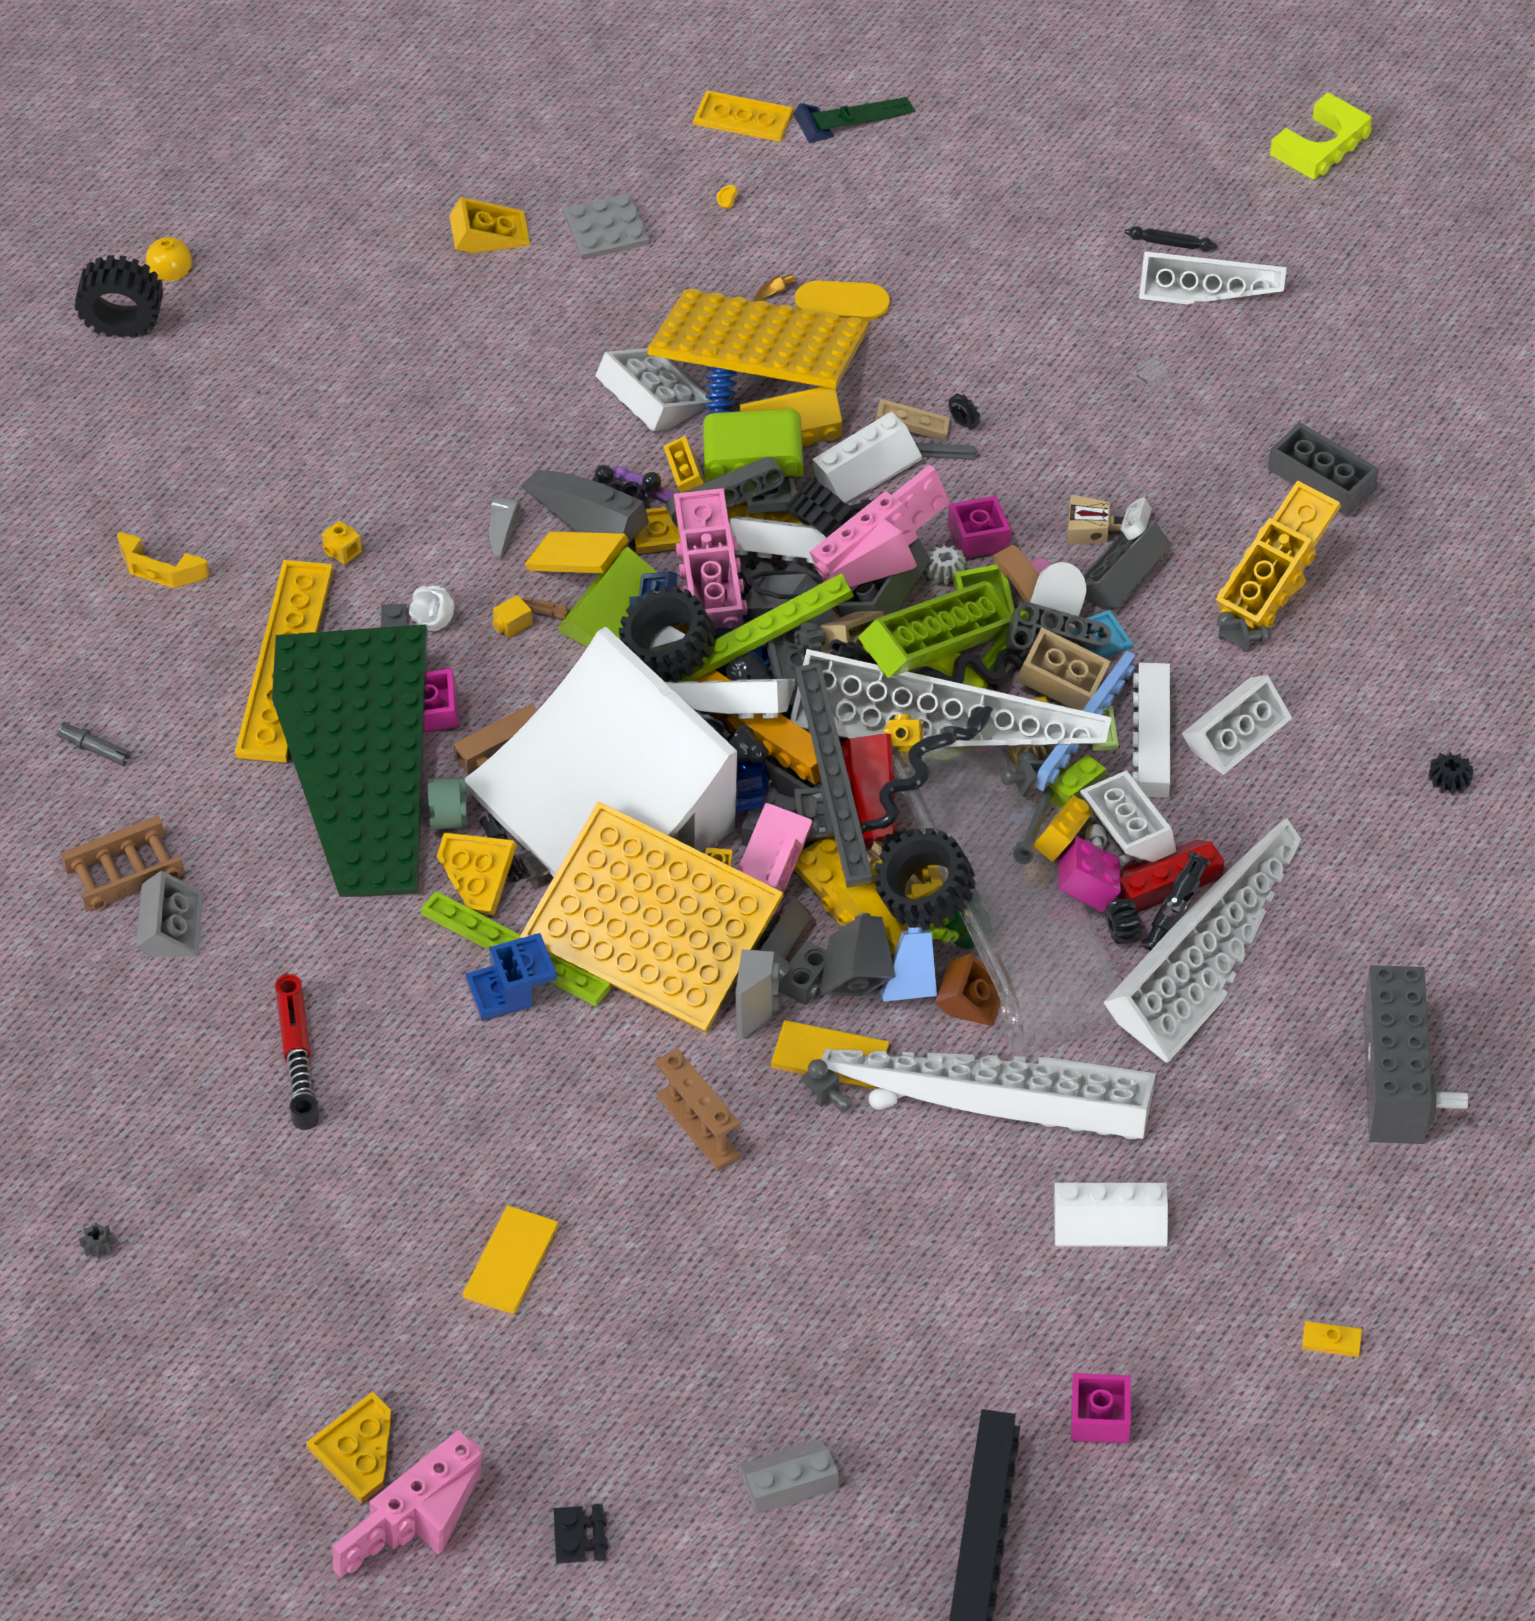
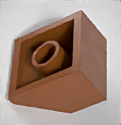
(968, 991)

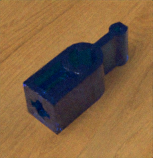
(752, 784)

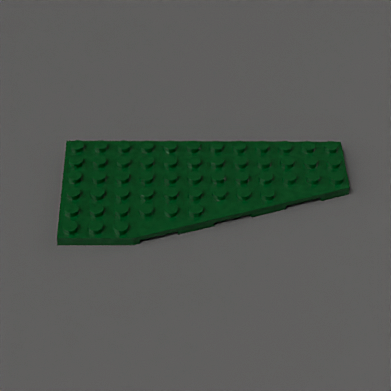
(357, 743)

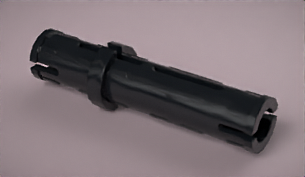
(850, 650)
(493, 830)

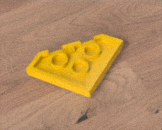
(477, 868)
(356, 1447)

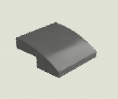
(812, 805)

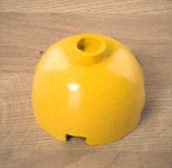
(169, 258)

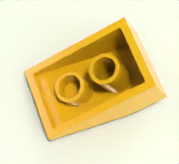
(487, 226)

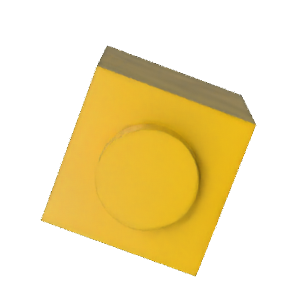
(512, 617)

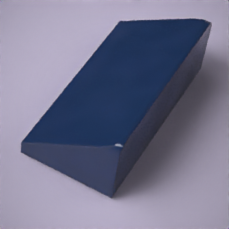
(809, 127)

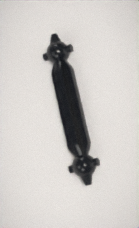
(1171, 238)

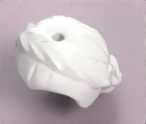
(432, 607)

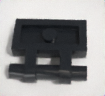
(569, 1534)

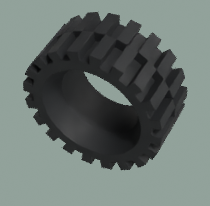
(120, 278)
(819, 507)
(660, 611)
(909, 857)

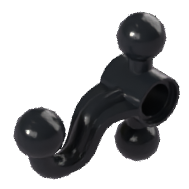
(650, 482)

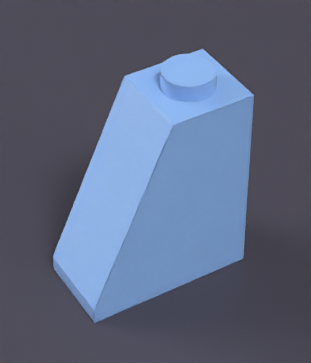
(912, 967)

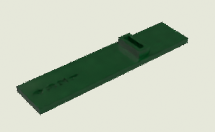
(863, 113)

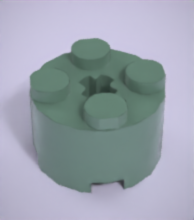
(447, 803)

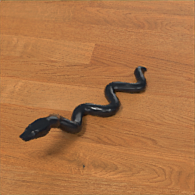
(978, 666)
(948, 736)

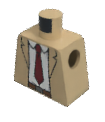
(1090, 521)

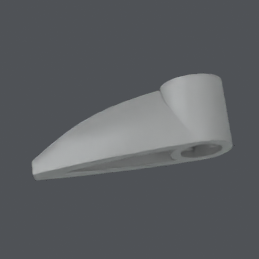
(502, 523)

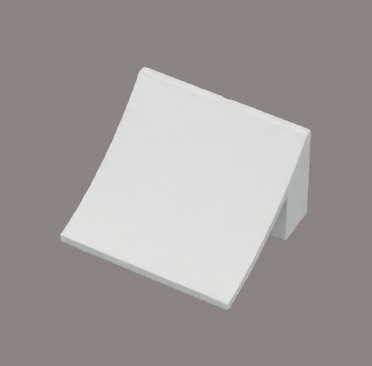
(615, 740)

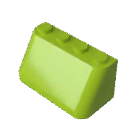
(747, 436)
(606, 599)

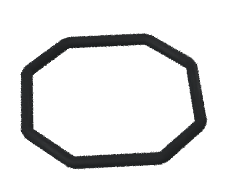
(775, 595)

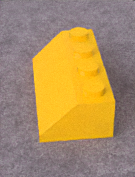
(817, 408)

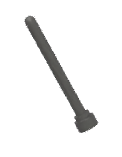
(1025, 850)

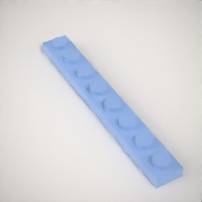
(1102, 699)

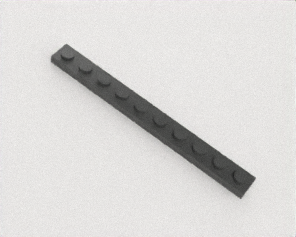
(833, 775)

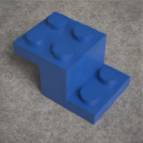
(509, 979)

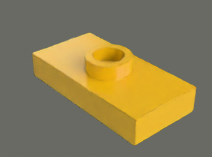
(1331, 1339)

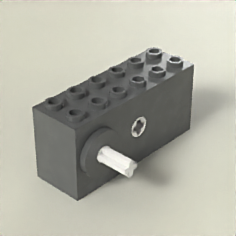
(1397, 1057)

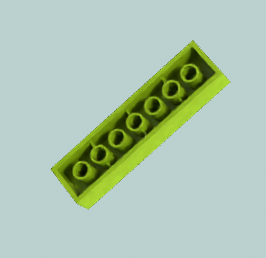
(935, 629)

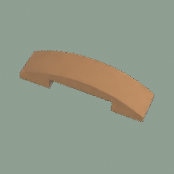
(1019, 569)

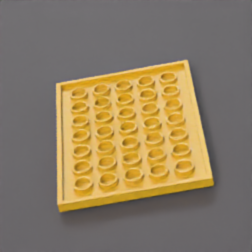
(759, 338)
(652, 916)

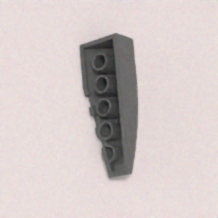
(587, 504)

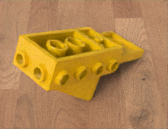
(1277, 557)
(822, 871)

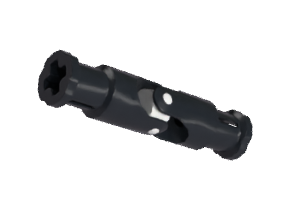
(1182, 890)

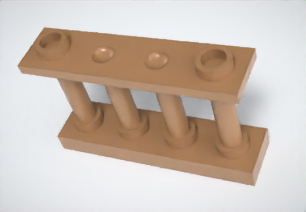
(111, 845)
(697, 1109)

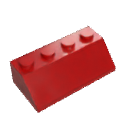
(869, 769)
(1151, 882)

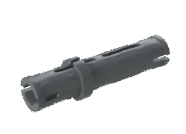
(85, 739)

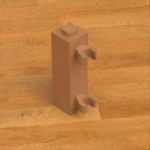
(483, 744)

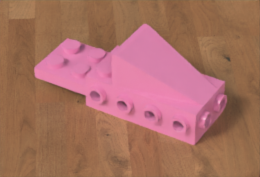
(879, 535)
(709, 556)
(420, 1501)

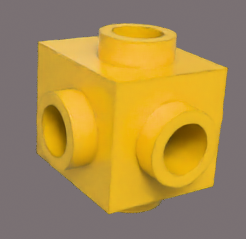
(341, 542)
(913, 730)

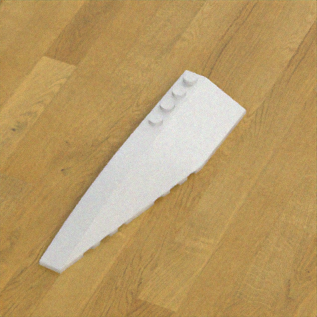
(866, 700)
(1186, 970)
(1044, 1093)

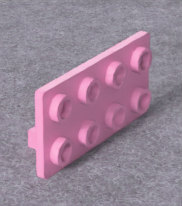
(775, 846)

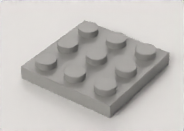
(605, 226)

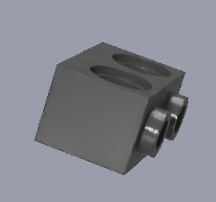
(804, 978)

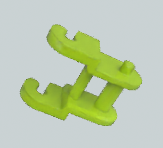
(943, 933)

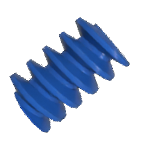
(720, 390)

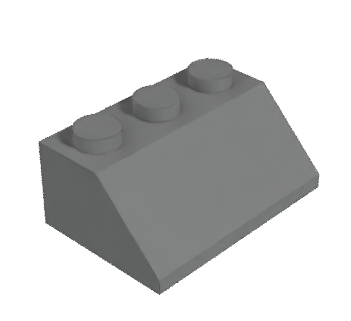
(169, 917)
(756, 991)
(789, 1476)

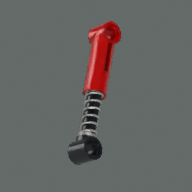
(296, 1050)

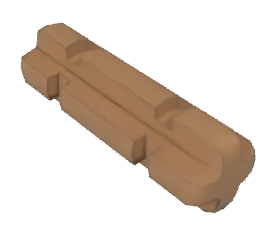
(546, 608)

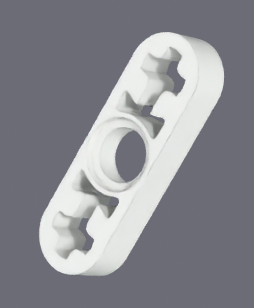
(1136, 518)

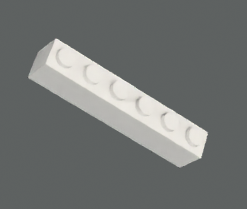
(1153, 728)

